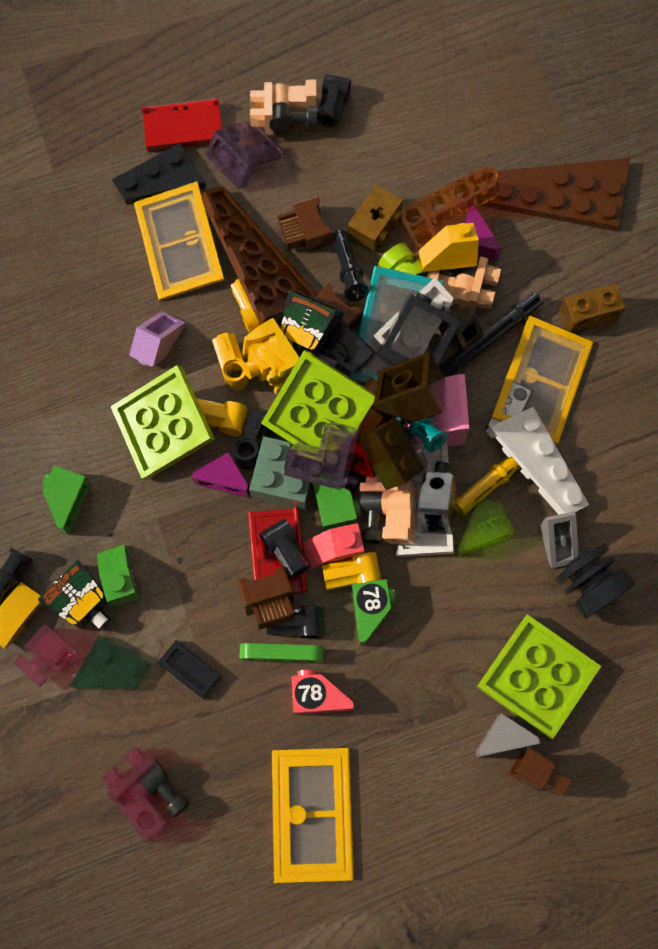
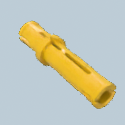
(497, 475)

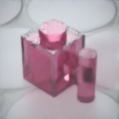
(49, 651)

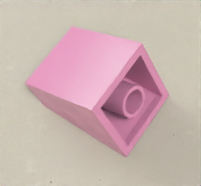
(454, 413)

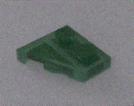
(110, 668)

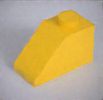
(451, 248)

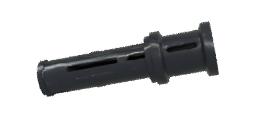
(350, 273)
(12, 571)

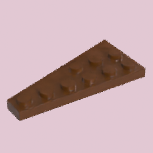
(569, 193)
(255, 258)

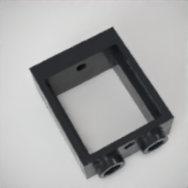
(422, 302)

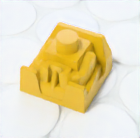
(269, 355)

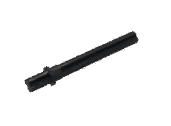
(517, 314)

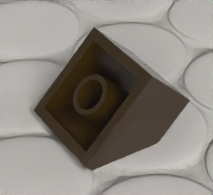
(411, 389)
(393, 453)

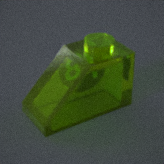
(486, 527)

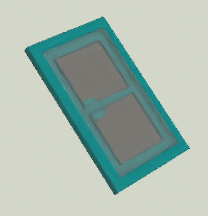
(385, 298)

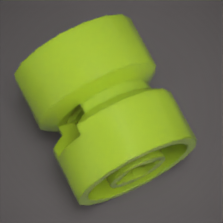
(401, 259)

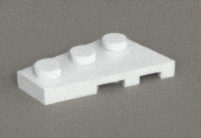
(419, 324)

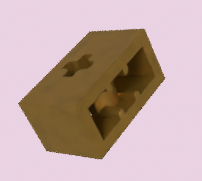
(375, 218)

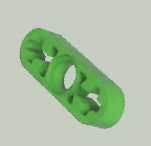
(282, 653)

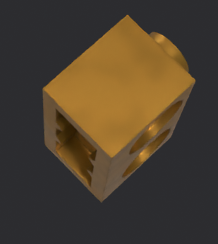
(591, 309)

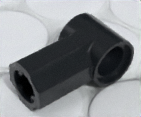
(334, 94)
(250, 440)
(281, 542)
(307, 624)

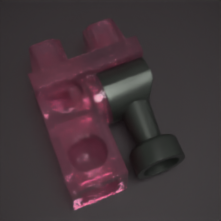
(137, 789)

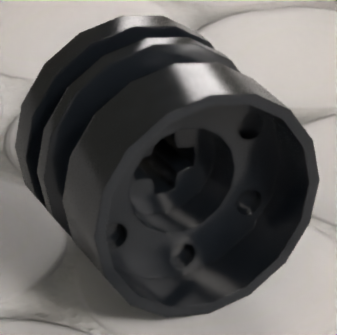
(594, 580)

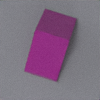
(488, 245)
(222, 476)

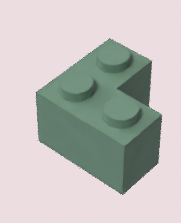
(269, 481)

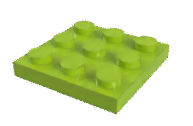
(313, 399)
(162, 422)
(539, 677)

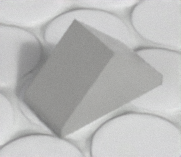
(560, 538)
(505, 736)

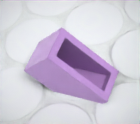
(155, 338)

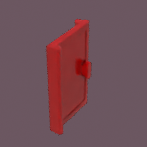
(188, 127)
(260, 521)

